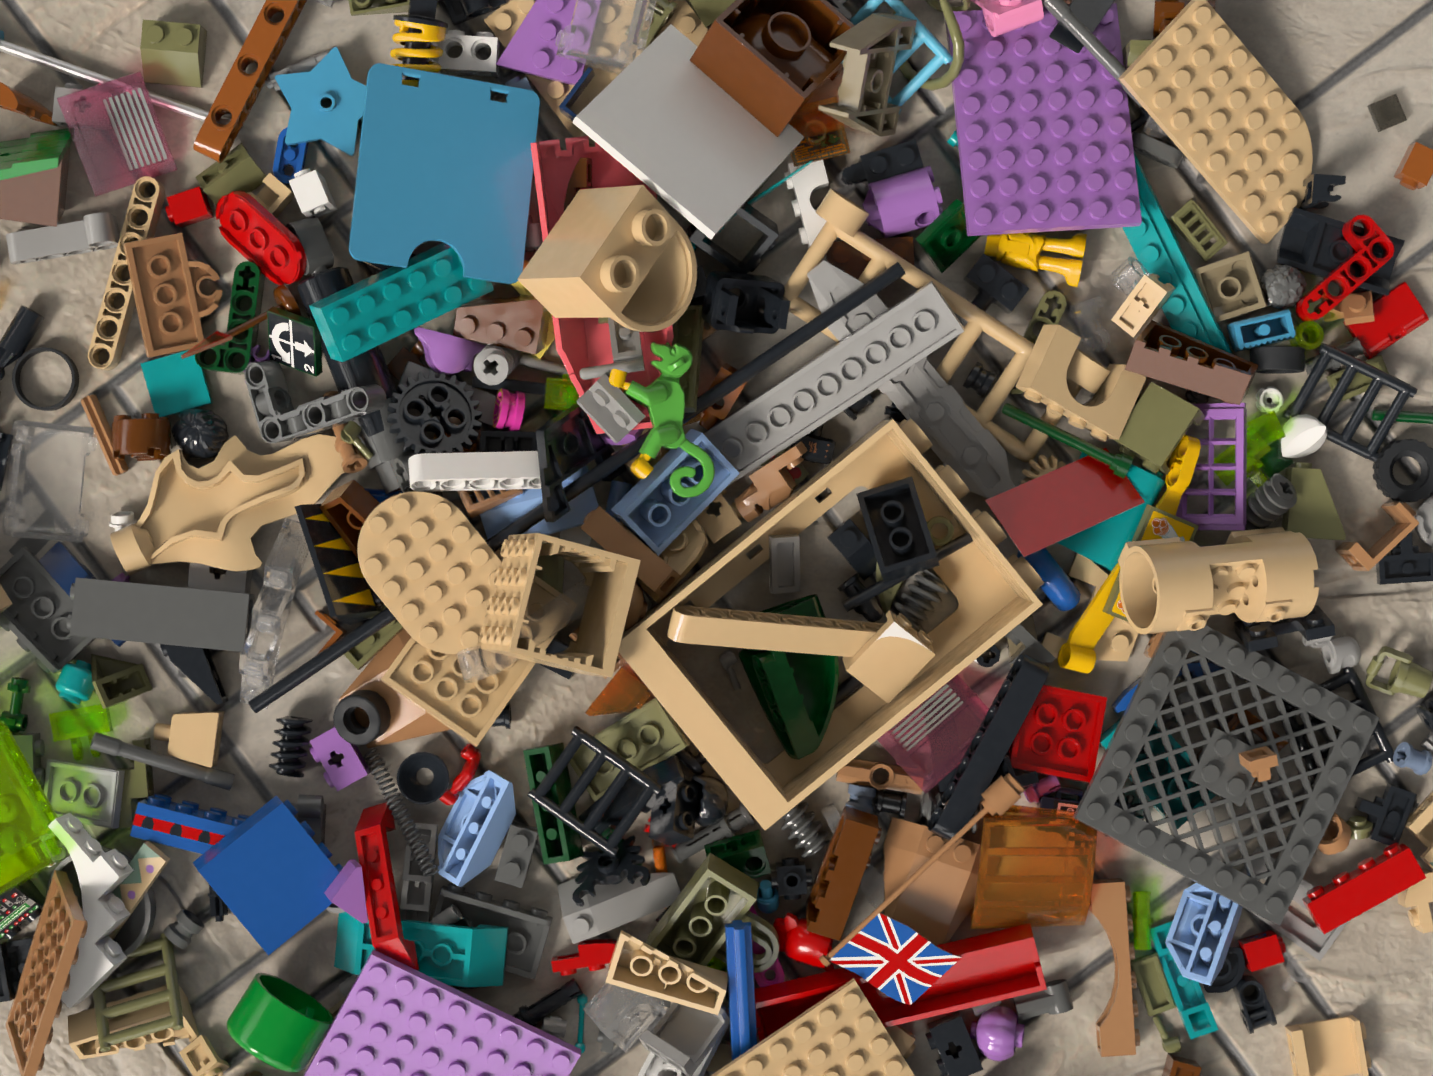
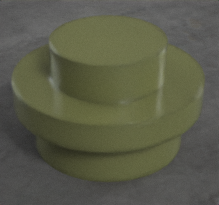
(1360, 827)

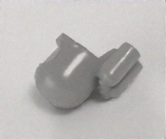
(1337, 652)

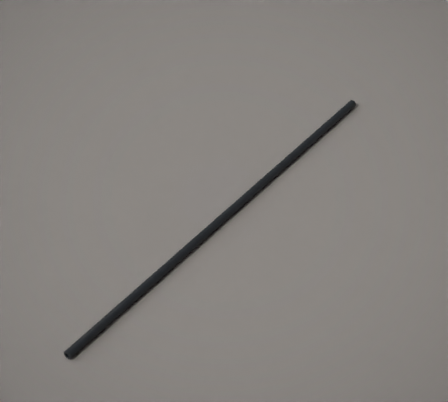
(598, 473)

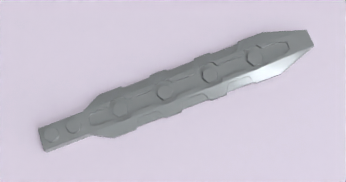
(923, 395)

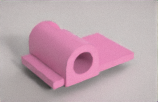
(1009, 15)

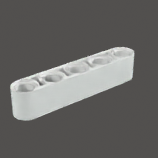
(474, 471)

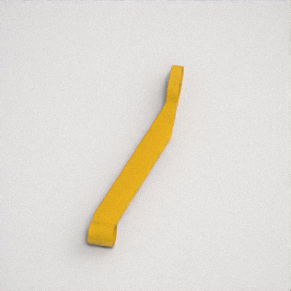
(1079, 650)

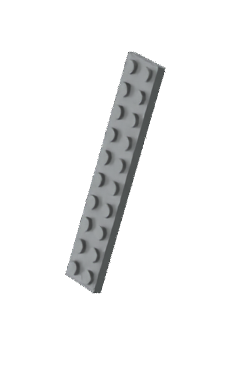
(835, 379)

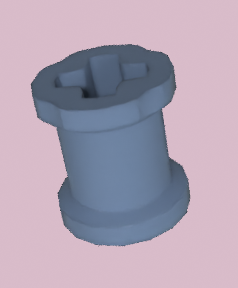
(1412, 758)

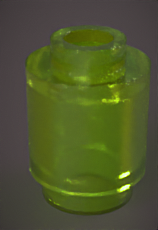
(1314, 333)

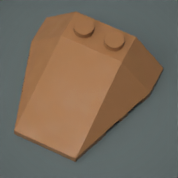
(406, 718)
(940, 895)

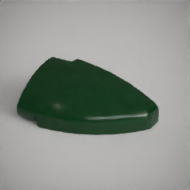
(794, 687)

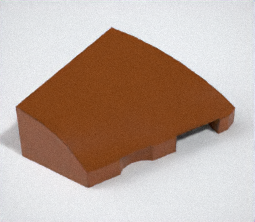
(20, 103)

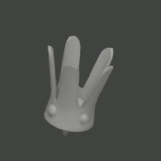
(1184, 697)

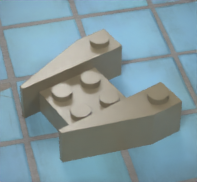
(869, 73)

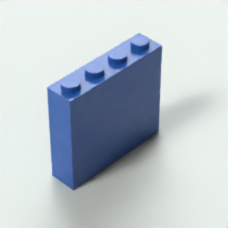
(270, 873)

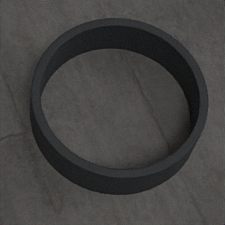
(17, 371)

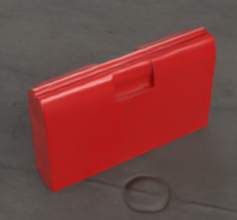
(1394, 318)

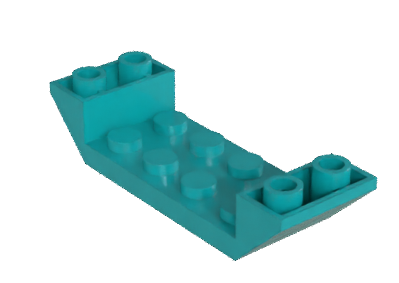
(443, 951)

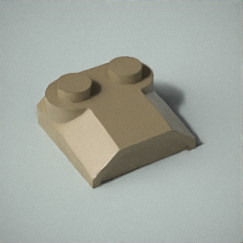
(1231, 286)

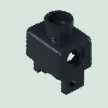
(757, 310)

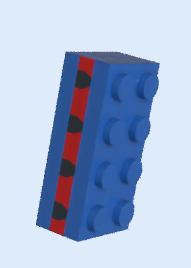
(182, 824)

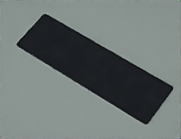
(1089, 13)

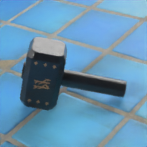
(818, 447)

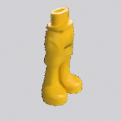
(1024, 251)

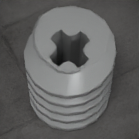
(495, 363)

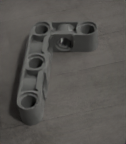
(282, 423)

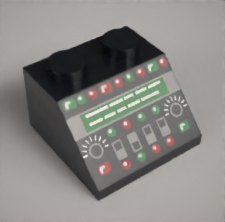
(18, 906)

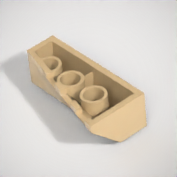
(665, 977)
(84, 1034)

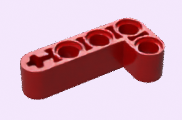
(1341, 275)

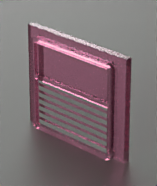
(117, 133)
(936, 733)

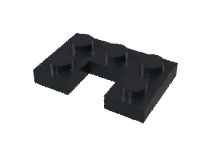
(1263, 635)

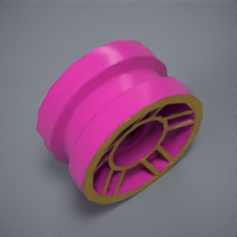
(508, 410)

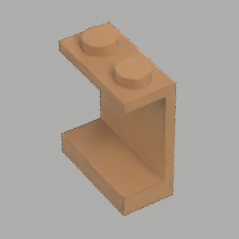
(1364, 560)

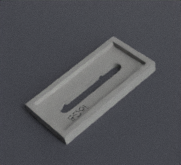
(1292, 927)

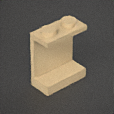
(1328, 1047)

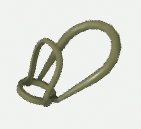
(958, 47)

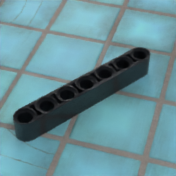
(989, 746)

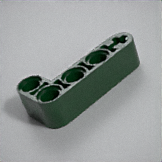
(226, 352)

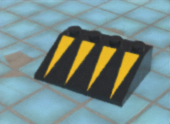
(337, 569)

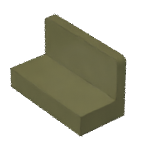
(235, 173)

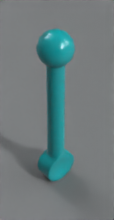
(582, 1000)

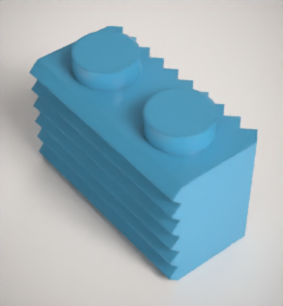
(1261, 330)

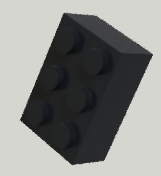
(897, 529)

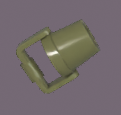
(1405, 675)

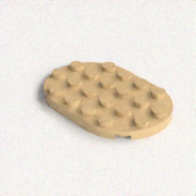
(429, 569)

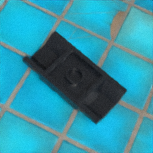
(1318, 248)

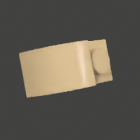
(1418, 899)

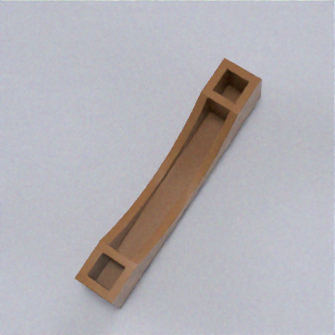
(1116, 1024)

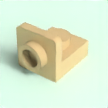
(203, 1059)

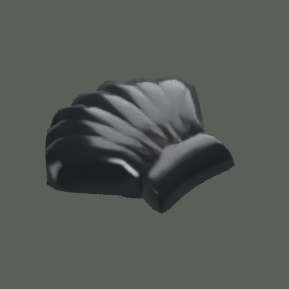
(1230, 973)

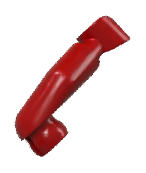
(468, 772)

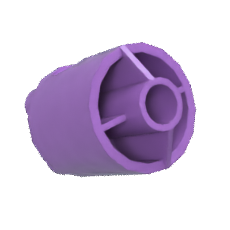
(903, 202)

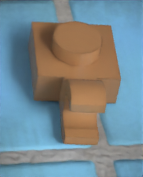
(1354, 309)

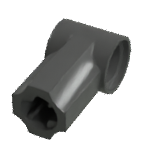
(1052, 1001)

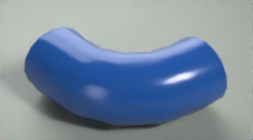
(1056, 584)

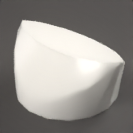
(1303, 436)

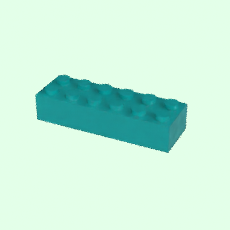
(394, 302)

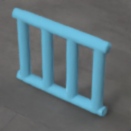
(922, 36)

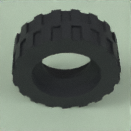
(1384, 470)

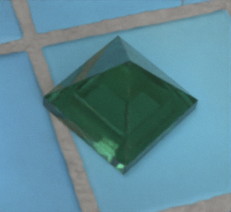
(1274, 461)

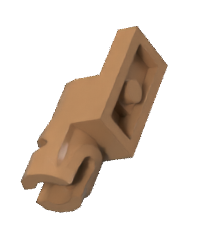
(770, 484)

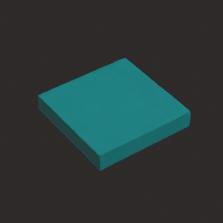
(176, 384)

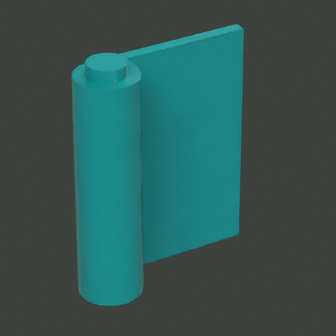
(1107, 539)

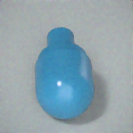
(767, 898)

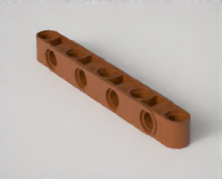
(242, 89)

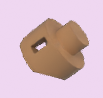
(1336, 836)

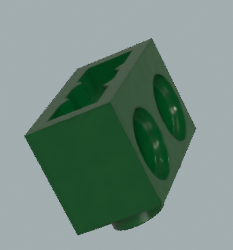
(743, 852)

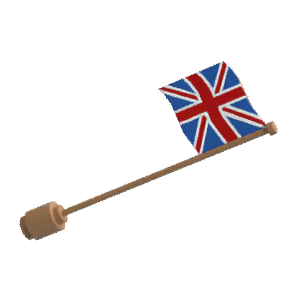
(893, 953)

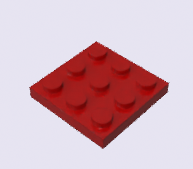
(1060, 734)

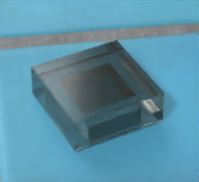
(1387, 113)

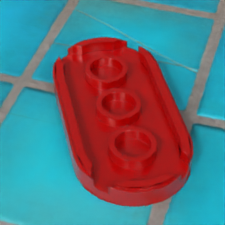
(261, 238)

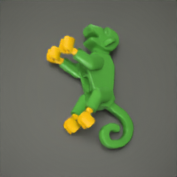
(666, 411)

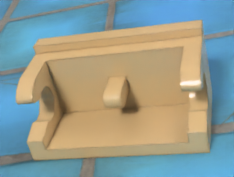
(1142, 304)

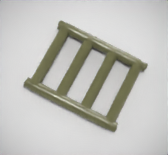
(172, 995)

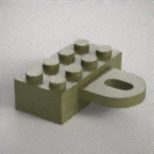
(697, 918)

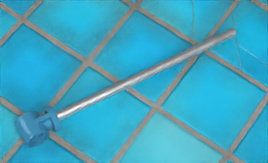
(95, 78)

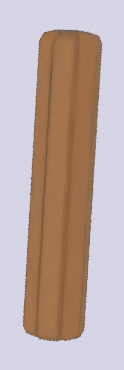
(104, 433)

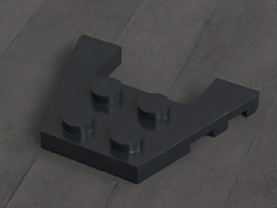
(563, 449)

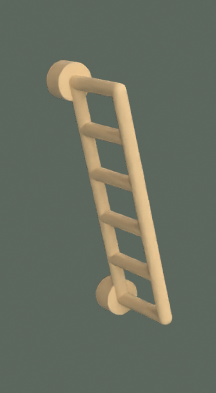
(844, 221)

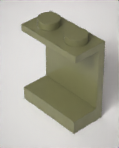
(1157, 427)

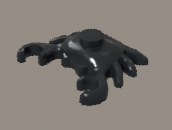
(606, 870)

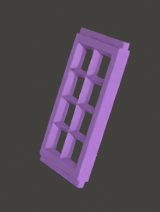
(1213, 521)

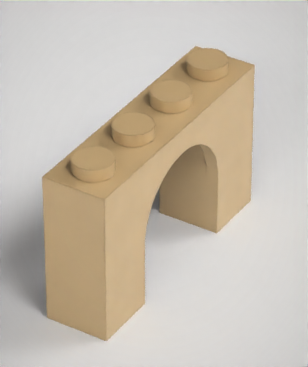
(1046, 382)

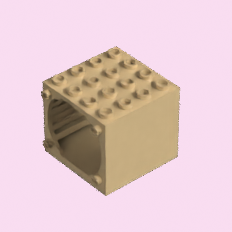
(604, 614)

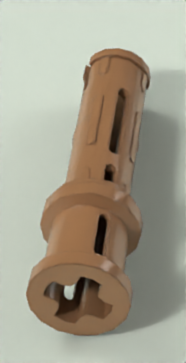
(349, 453)

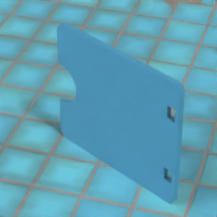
(444, 170)

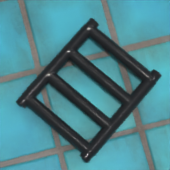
(1378, 379)
(1386, 751)
(586, 828)

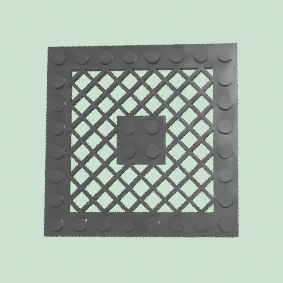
(1221, 772)

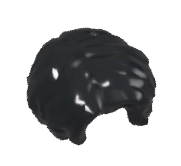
(200, 433)

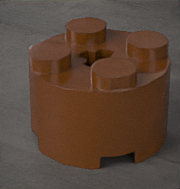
(141, 438)

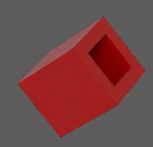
(188, 207)
(1262, 950)

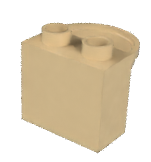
(615, 259)

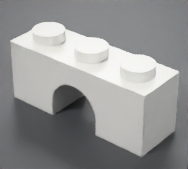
(804, 184)

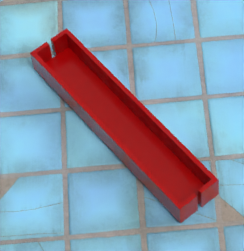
(990, 970)

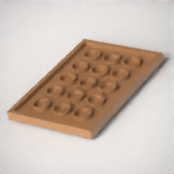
(45, 975)

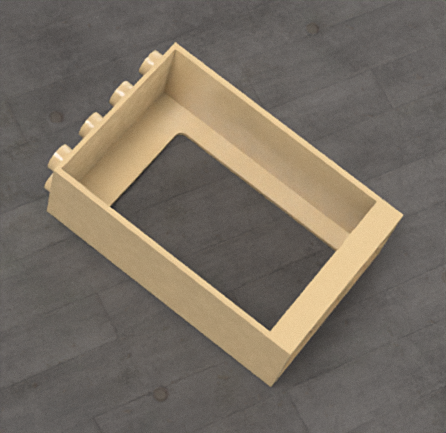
(990, 593)

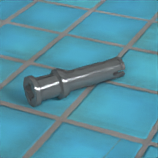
(726, 827)

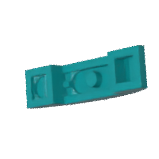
(1186, 992)

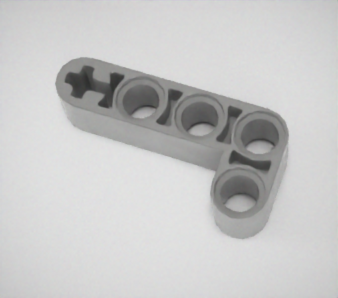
(92, 234)

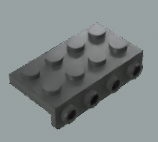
(39, 612)
(526, 928)

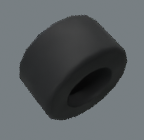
(347, 724)

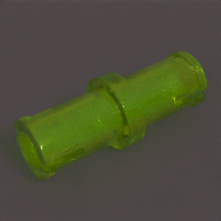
(1142, 920)

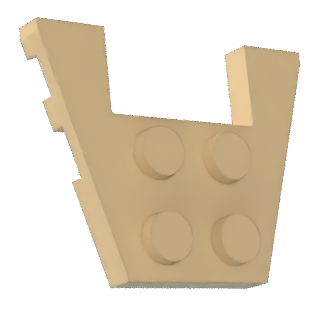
(1119, 636)

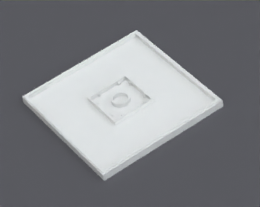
(684, 134)

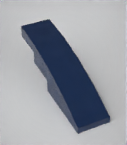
(65, 568)

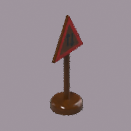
(284, 301)

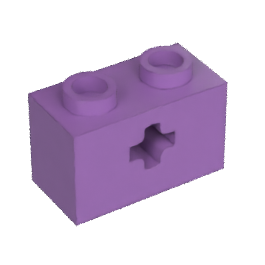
(353, 763)

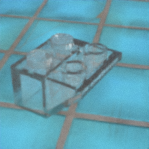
(623, 1013)

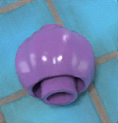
(998, 1033)

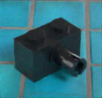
(994, 285)

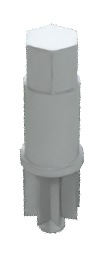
(302, 66)

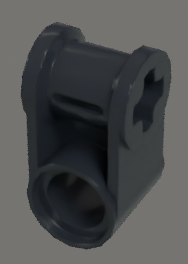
(1254, 1008)

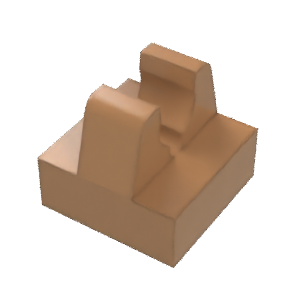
(1259, 762)

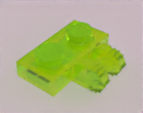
(80, 723)

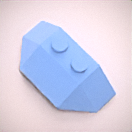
(475, 828)
(1202, 933)

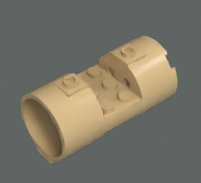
(1254, 575)

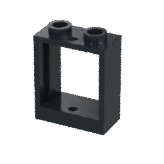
(752, 259)

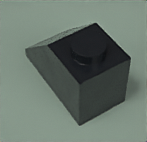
(854, 548)

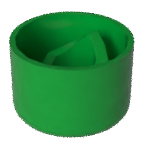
(279, 1023)

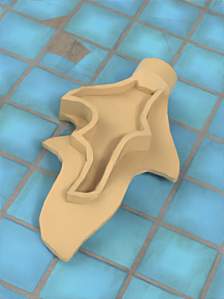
(218, 508)

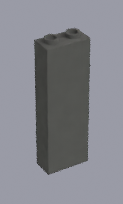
(160, 614)

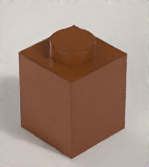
(1415, 167)

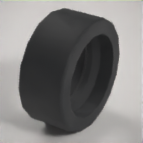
(1278, 359)

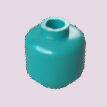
(75, 682)

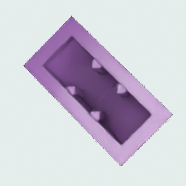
(348, 891)

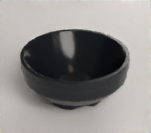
(412, 788)

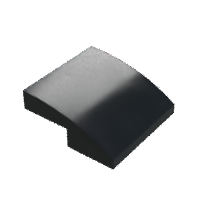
(12, 961)

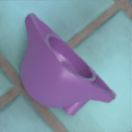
(447, 352)

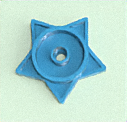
(309, 119)

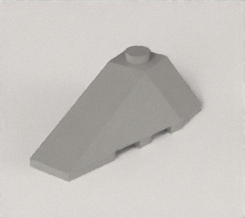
(615, 904)

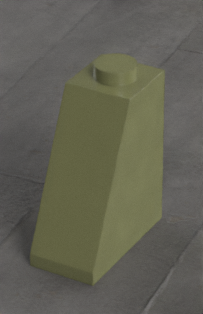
(1314, 511)

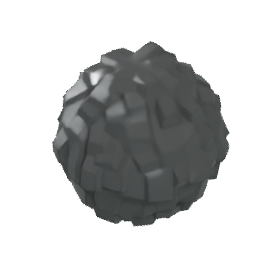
(1283, 286)

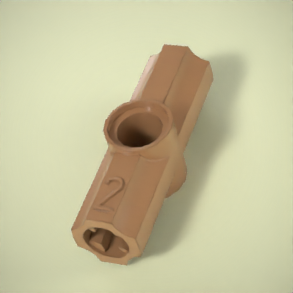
(861, 773)

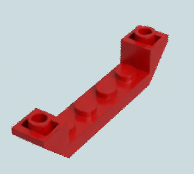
(380, 885)

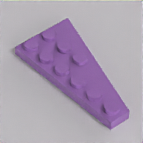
(534, 47)

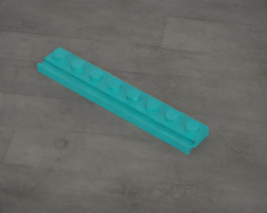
(1162, 255)

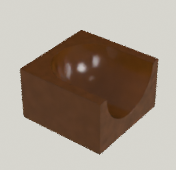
(773, 55)

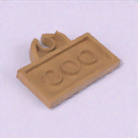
(169, 293)

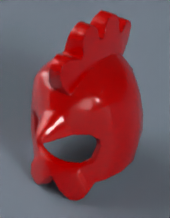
(800, 943)

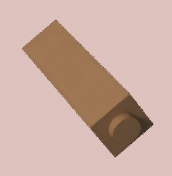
(619, 540)

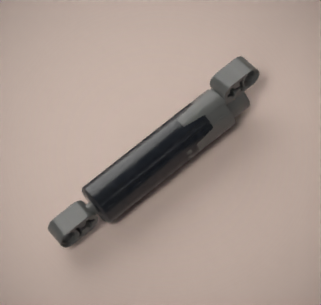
(361, 370)

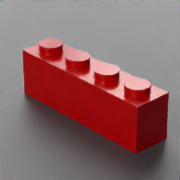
(1363, 888)

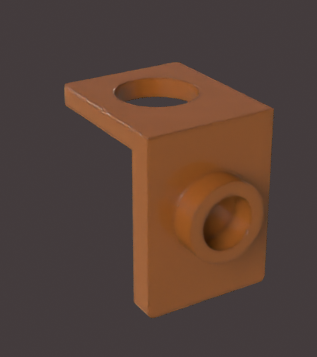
(340, 631)

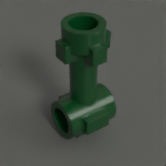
(14, 719)

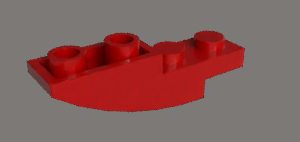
(591, 954)

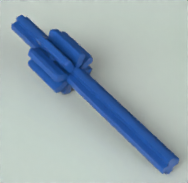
(741, 987)

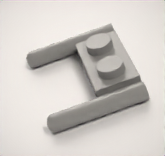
(625, 351)

